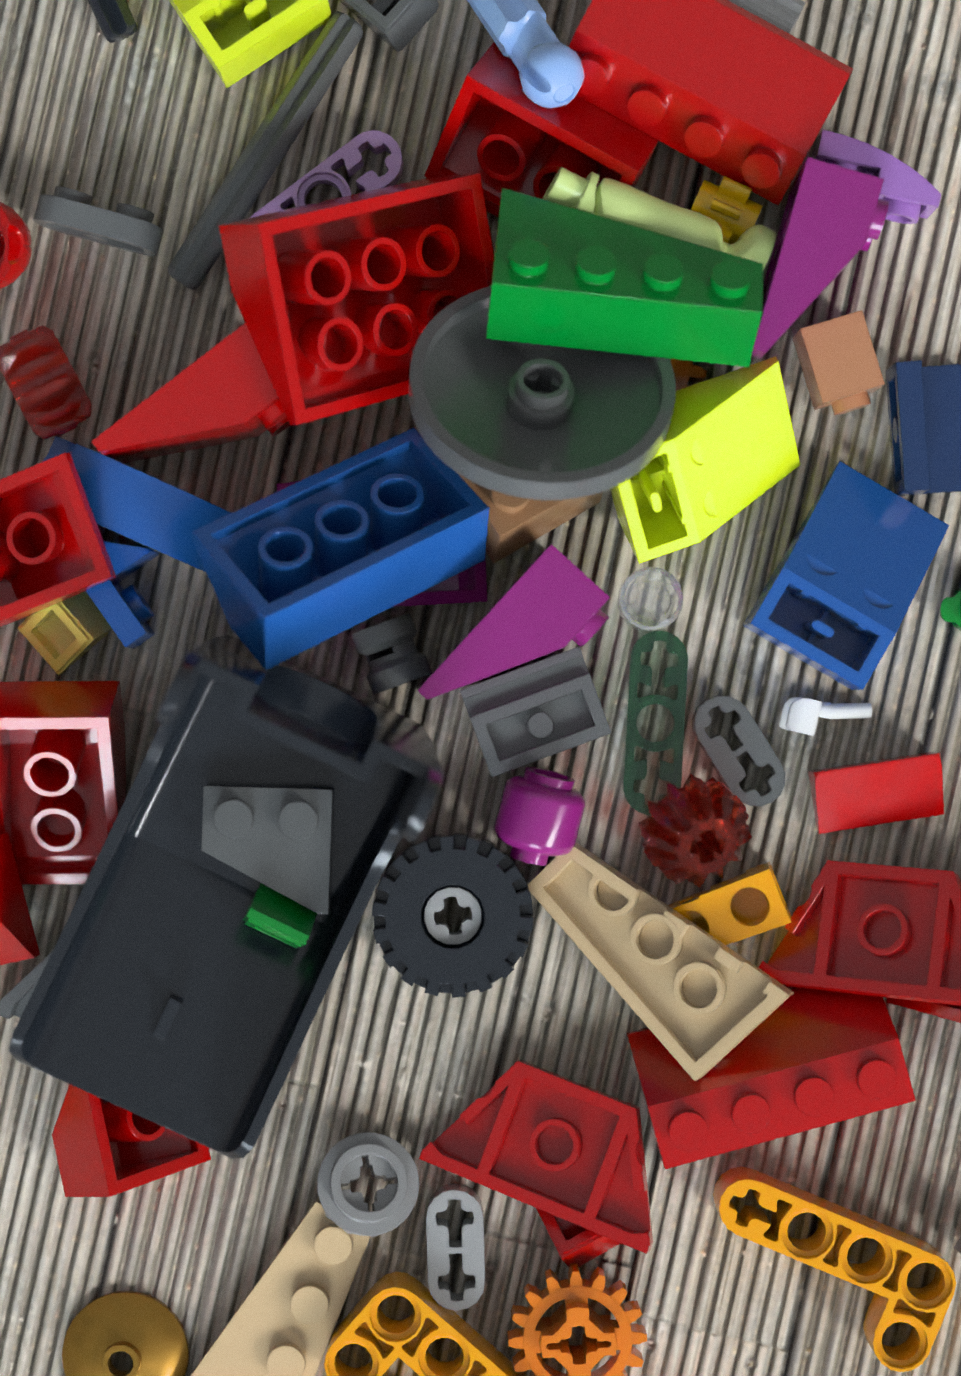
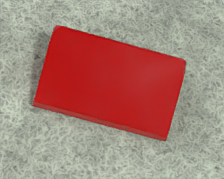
(877, 792)

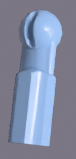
(546, 67)

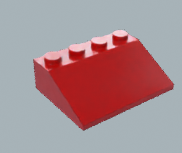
(352, 284)

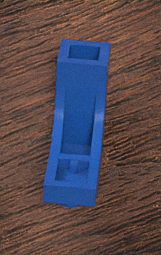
(139, 503)

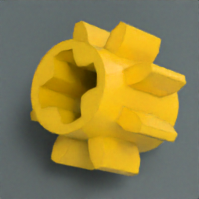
(728, 207)

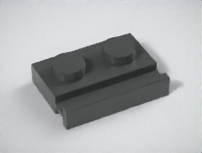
(535, 711)

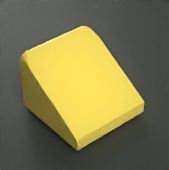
(65, 630)

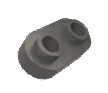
(73, 215)

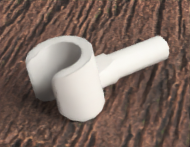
(803, 713)

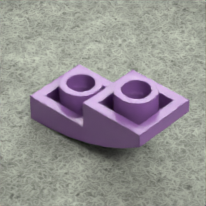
(903, 187)

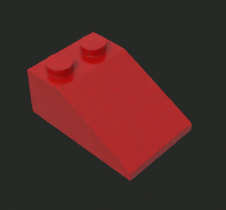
(206, 405)
(47, 539)
(60, 774)

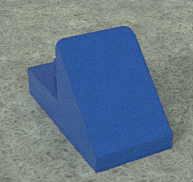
(125, 608)

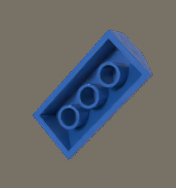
(341, 546)

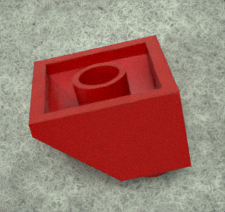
(114, 1150)

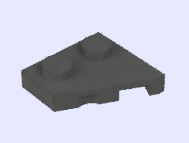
(275, 838)

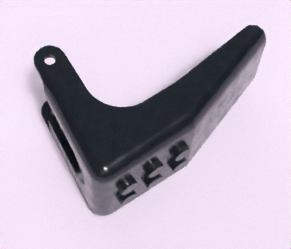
(155, 975)

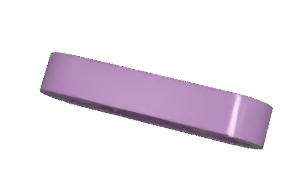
(351, 157)

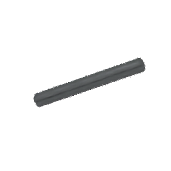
(266, 148)

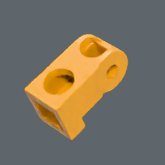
(738, 906)

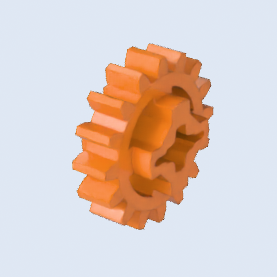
(552, 1334)

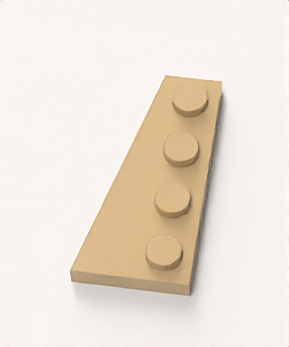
(665, 967)
(293, 1305)

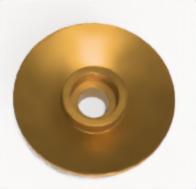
(128, 1324)

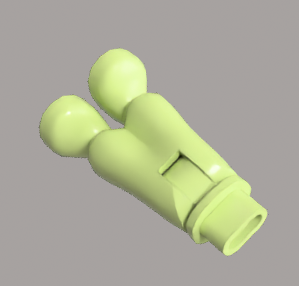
(637, 208)

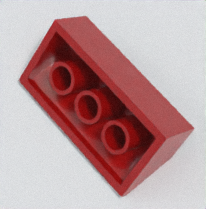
(710, 84)
(798, 1070)

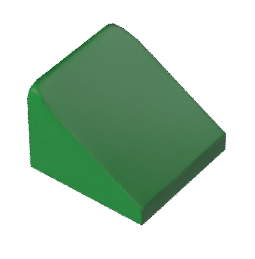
(280, 917)

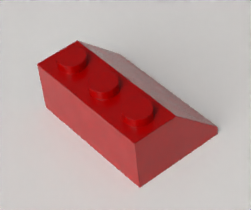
(523, 144)

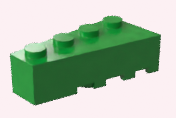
(618, 287)

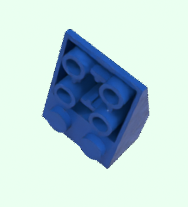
(847, 577)

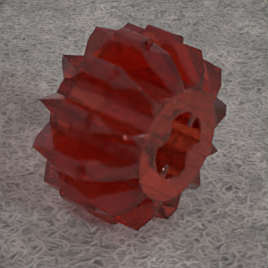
(44, 382)
(695, 830)

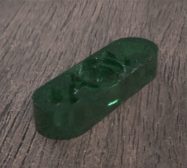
(642, 674)

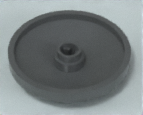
(535, 414)

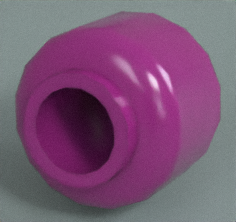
(539, 815)

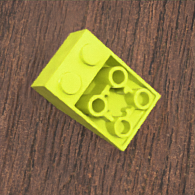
(248, 33)
(720, 454)

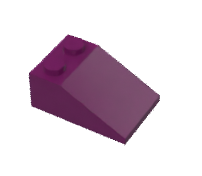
(822, 228)
(533, 619)

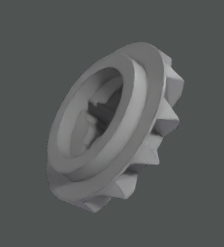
(387, 1161)

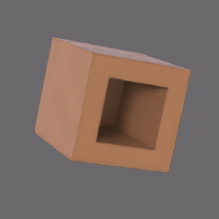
(839, 363)

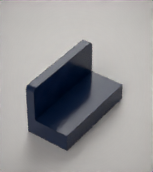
(925, 427)

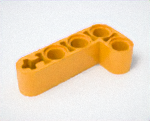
(828, 1251)
(411, 1336)

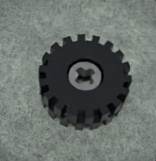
(479, 879)

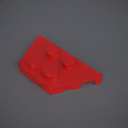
(876, 934)
(556, 1151)

